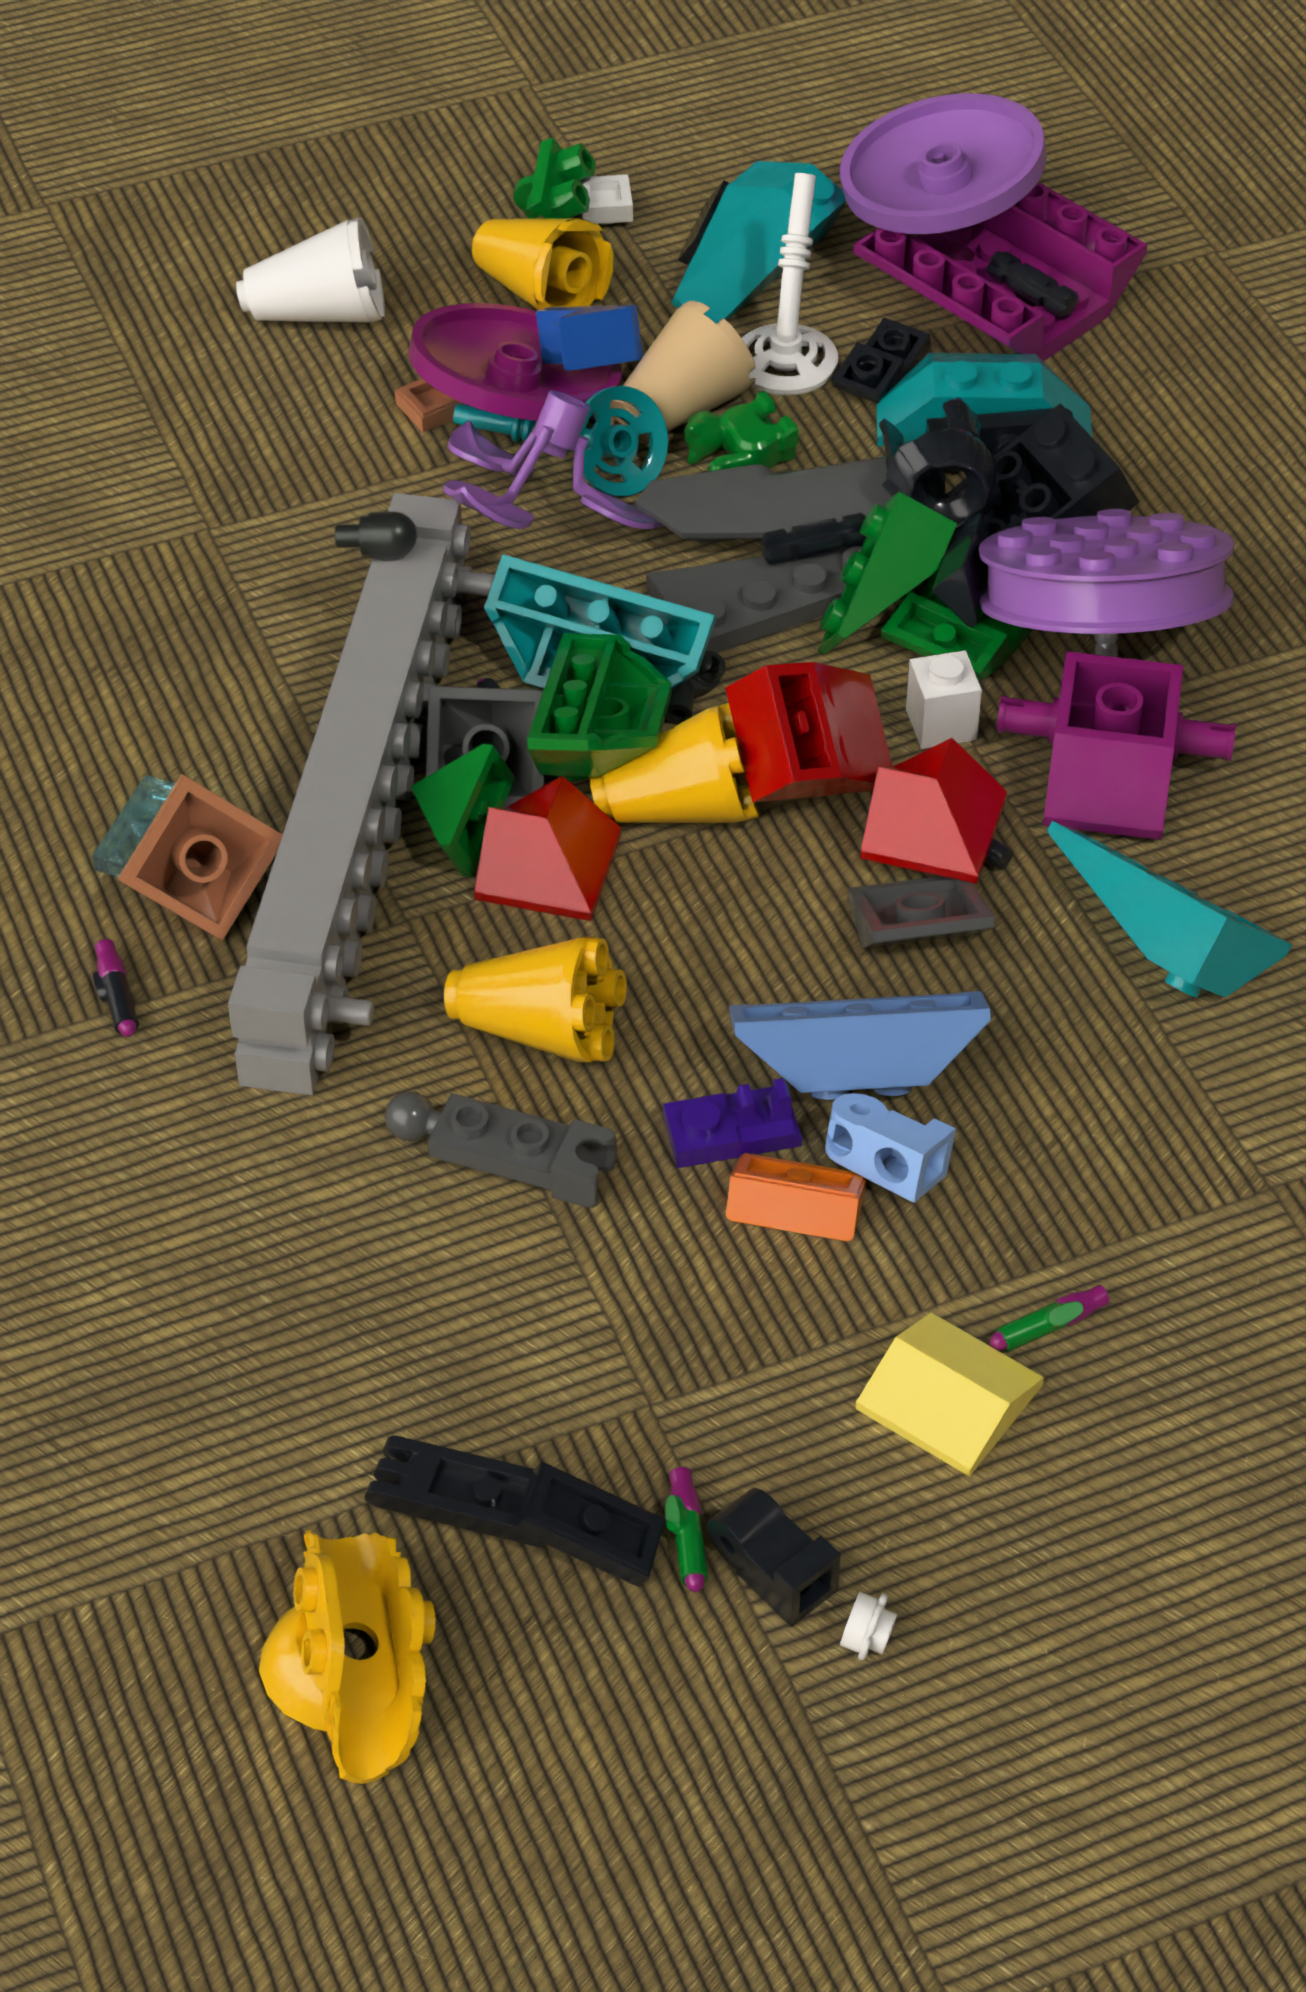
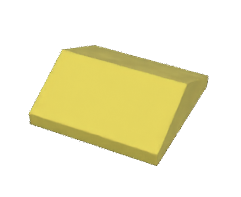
(947, 1392)

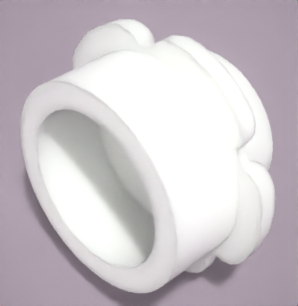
(868, 1625)

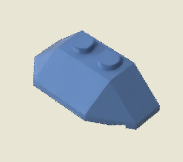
(861, 1042)

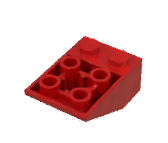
(807, 731)

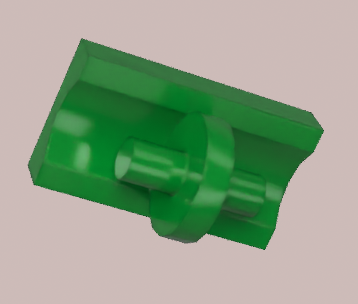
(556, 184)

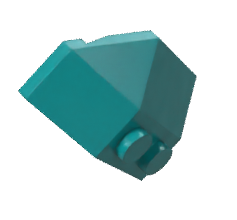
(983, 382)
(539, 604)

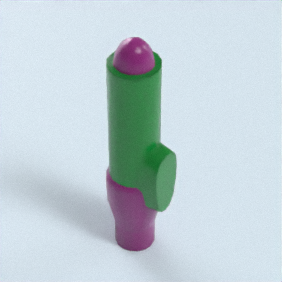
(1057, 1315)
(684, 1520)

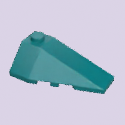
(745, 234)

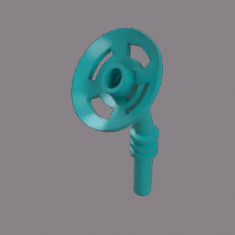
(604, 439)

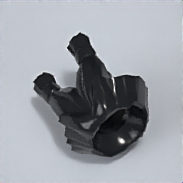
(918, 464)

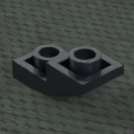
(884, 360)

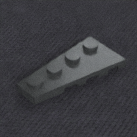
(753, 595)

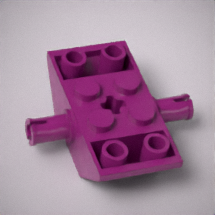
(1114, 742)

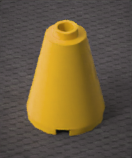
(546, 259)

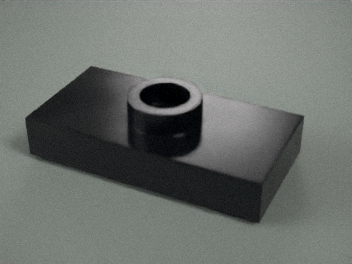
(590, 1524)

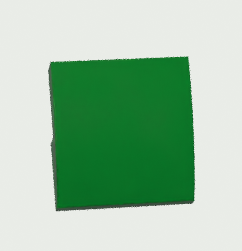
(932, 628)

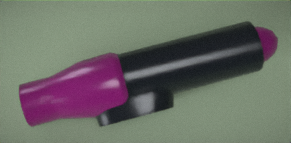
(113, 987)

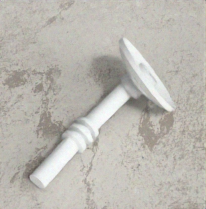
(786, 335)

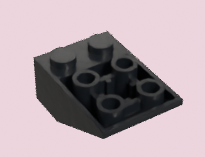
(1054, 474)

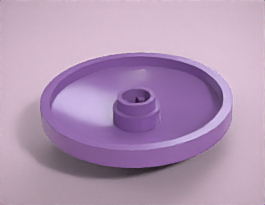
(943, 163)

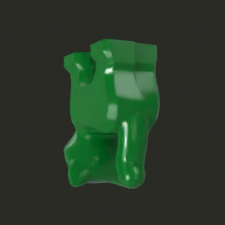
(744, 434)

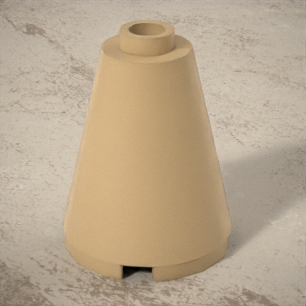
(690, 367)

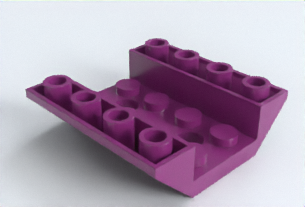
(1040, 231)

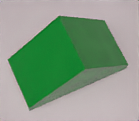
(458, 802)

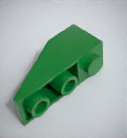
(899, 554)

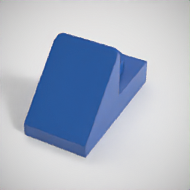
(589, 335)

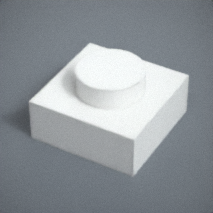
(609, 199)

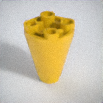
(685, 779)
(544, 998)

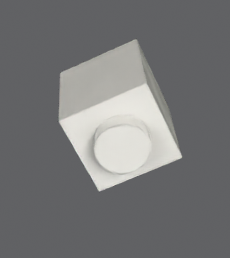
(943, 698)

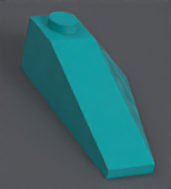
(1172, 924)

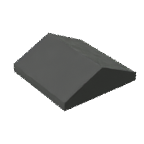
(918, 911)

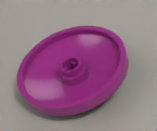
(494, 360)

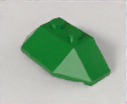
(597, 708)

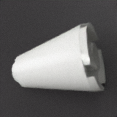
(317, 280)

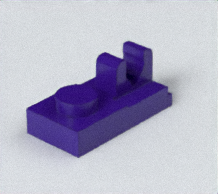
(731, 1124)

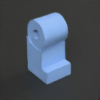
(888, 1145)

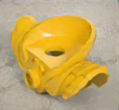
(365, 1704)

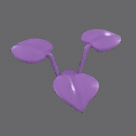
(555, 434)

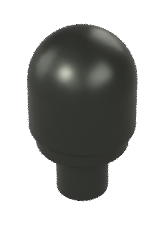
(379, 535)

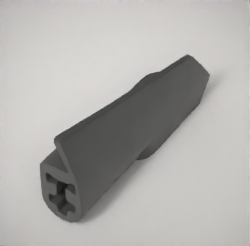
(755, 500)

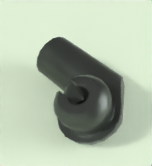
(682, 696)

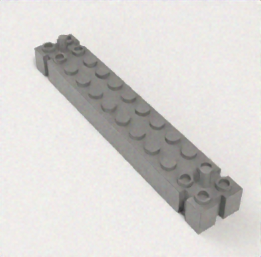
(349, 806)

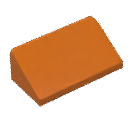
(795, 1197)

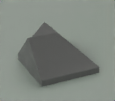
(477, 716)

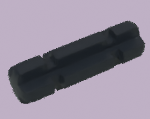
(1032, 284)
(812, 539)

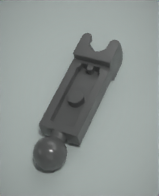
(509, 1143)

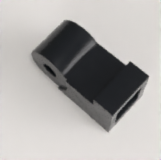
(775, 1555)

